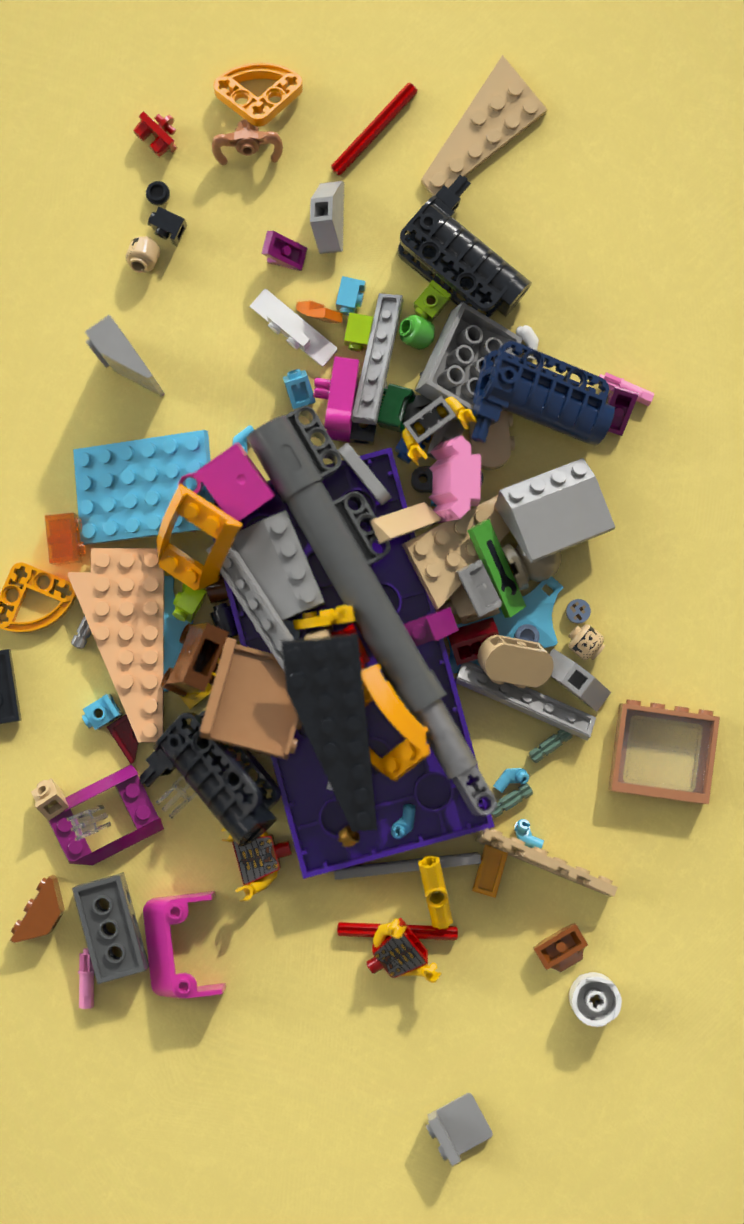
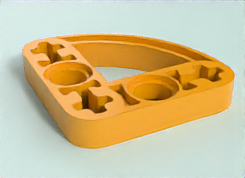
(256, 105)
(31, 582)

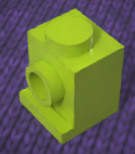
(429, 311)
(188, 603)

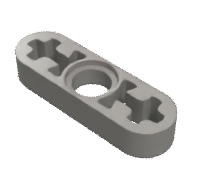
(364, 474)

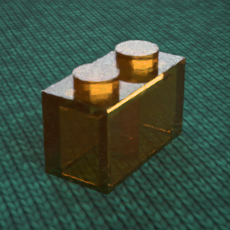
(64, 538)

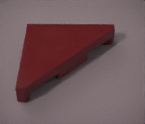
(124, 737)

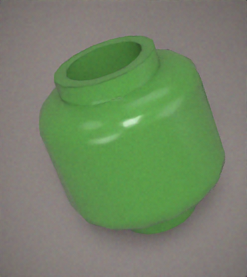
(417, 332)

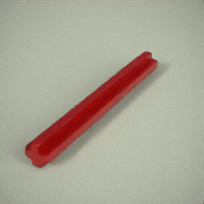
(374, 129)
(420, 931)

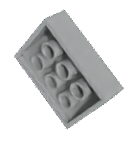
(115, 351)
(460, 355)
(555, 510)
(279, 565)

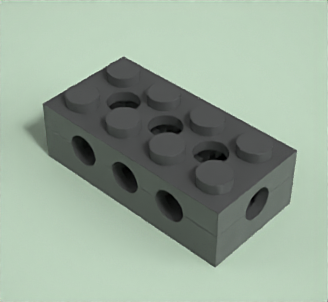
(99, 939)

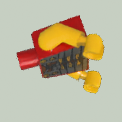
(258, 862)
(400, 952)

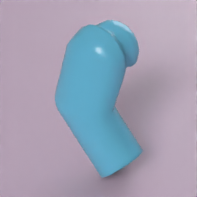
(242, 437)

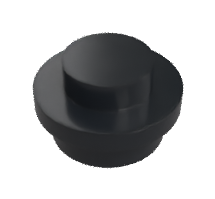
(157, 193)

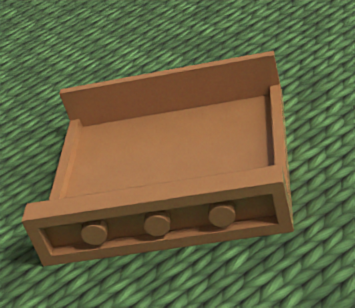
(251, 703)

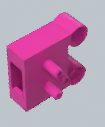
(341, 397)
(233, 482)

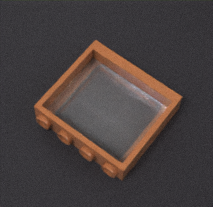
(664, 752)

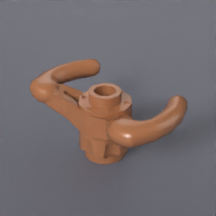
(246, 141)

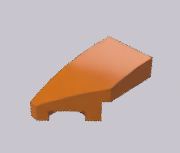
(318, 311)

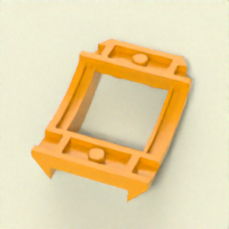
(208, 519)
(412, 749)

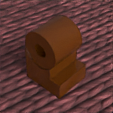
(217, 591)

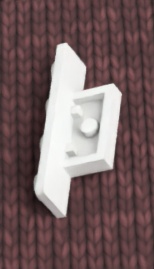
(293, 327)

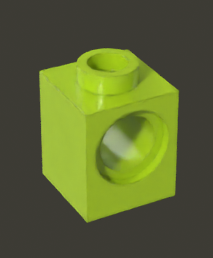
(358, 331)

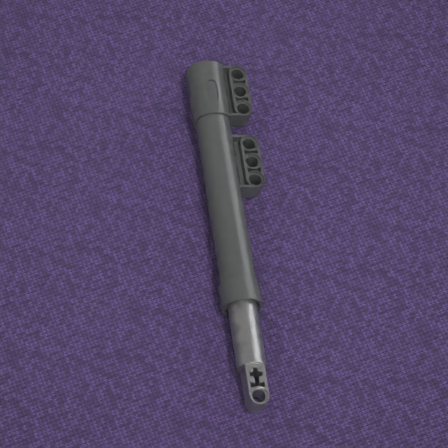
(347, 557)

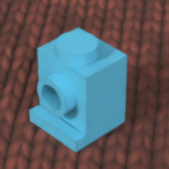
(349, 295)
(109, 709)

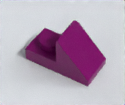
(283, 251)
(624, 402)
(432, 626)

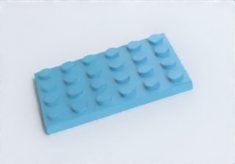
(131, 483)

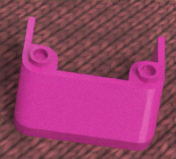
(158, 916)

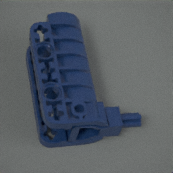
(540, 395)

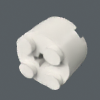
(601, 1011)

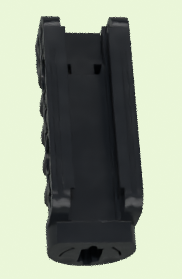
(459, 256)
(216, 777)

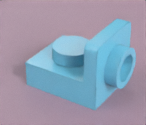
(298, 388)

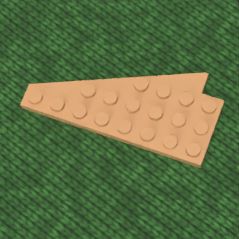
(126, 618)

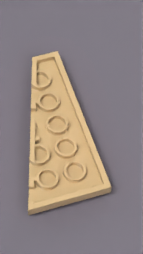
(491, 121)
(449, 548)
(539, 858)

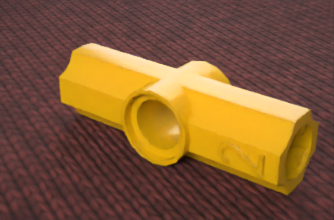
(434, 882)

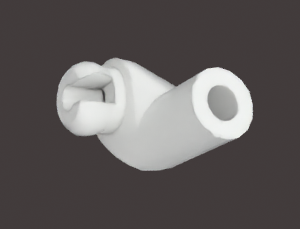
(529, 338)

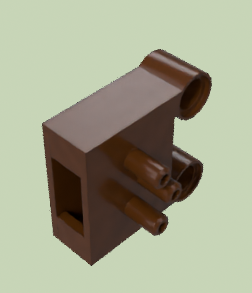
(196, 660)

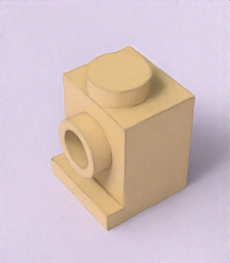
(46, 793)

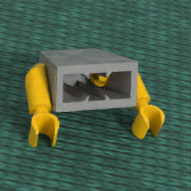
(430, 420)

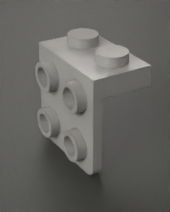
(458, 1127)

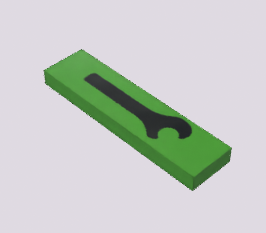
(497, 567)

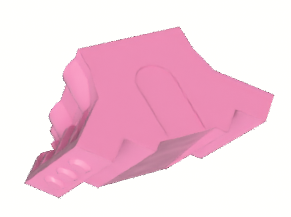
(455, 479)

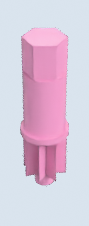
(644, 397)
(86, 980)

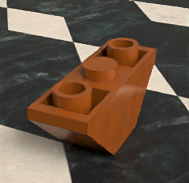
(41, 913)

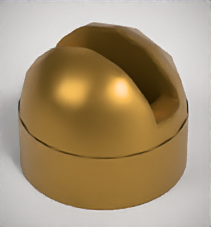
(348, 837)

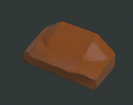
(562, 948)

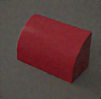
(469, 638)

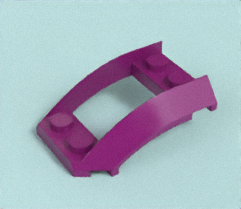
(136, 803)

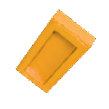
(490, 871)

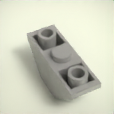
(328, 216)
(578, 681)

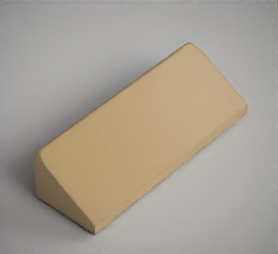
(404, 522)

